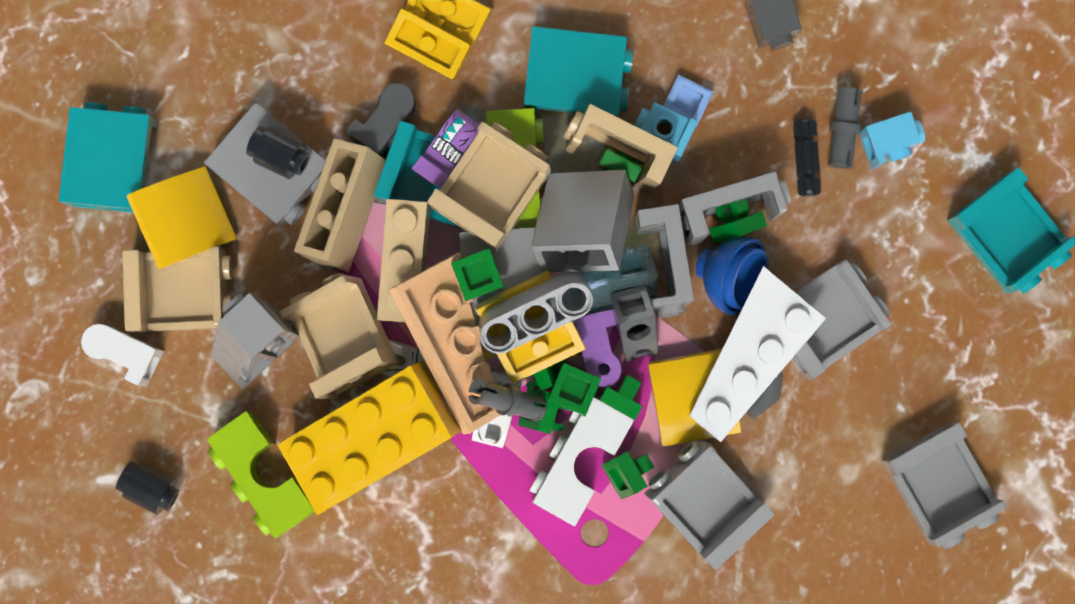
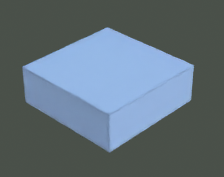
(688, 98)

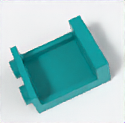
(576, 70)
(105, 156)
(398, 177)
(1012, 234)

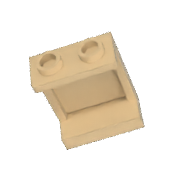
(626, 138)
(491, 185)
(177, 296)
(340, 335)

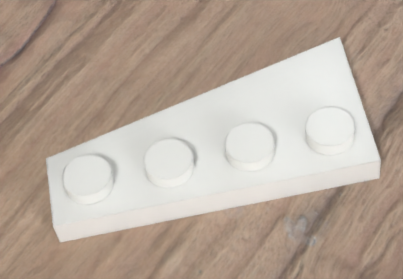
(759, 346)

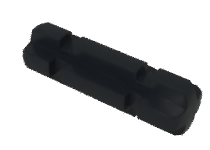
(807, 157)

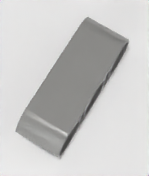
(524, 329)

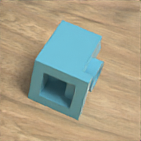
(680, 126)
(891, 139)

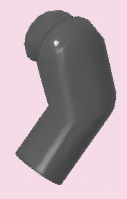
(767, 398)

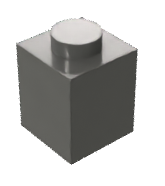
(773, 22)

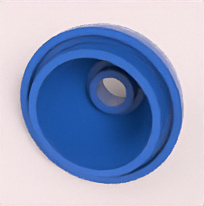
(731, 272)

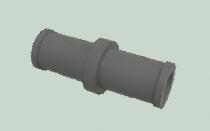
(845, 127)
(507, 399)

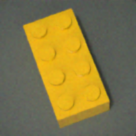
(370, 437)

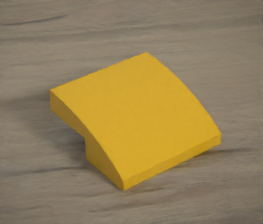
(439, 32)
(181, 217)
(538, 352)
(675, 390)

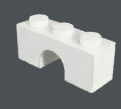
(559, 488)

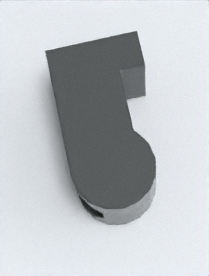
(379, 130)
(635, 322)

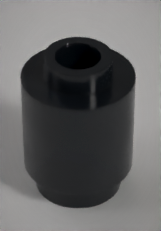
(278, 152)
(147, 487)

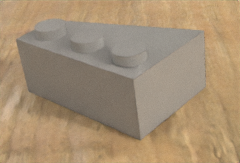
(250, 338)

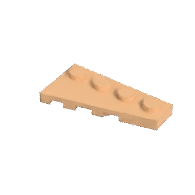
(446, 338)

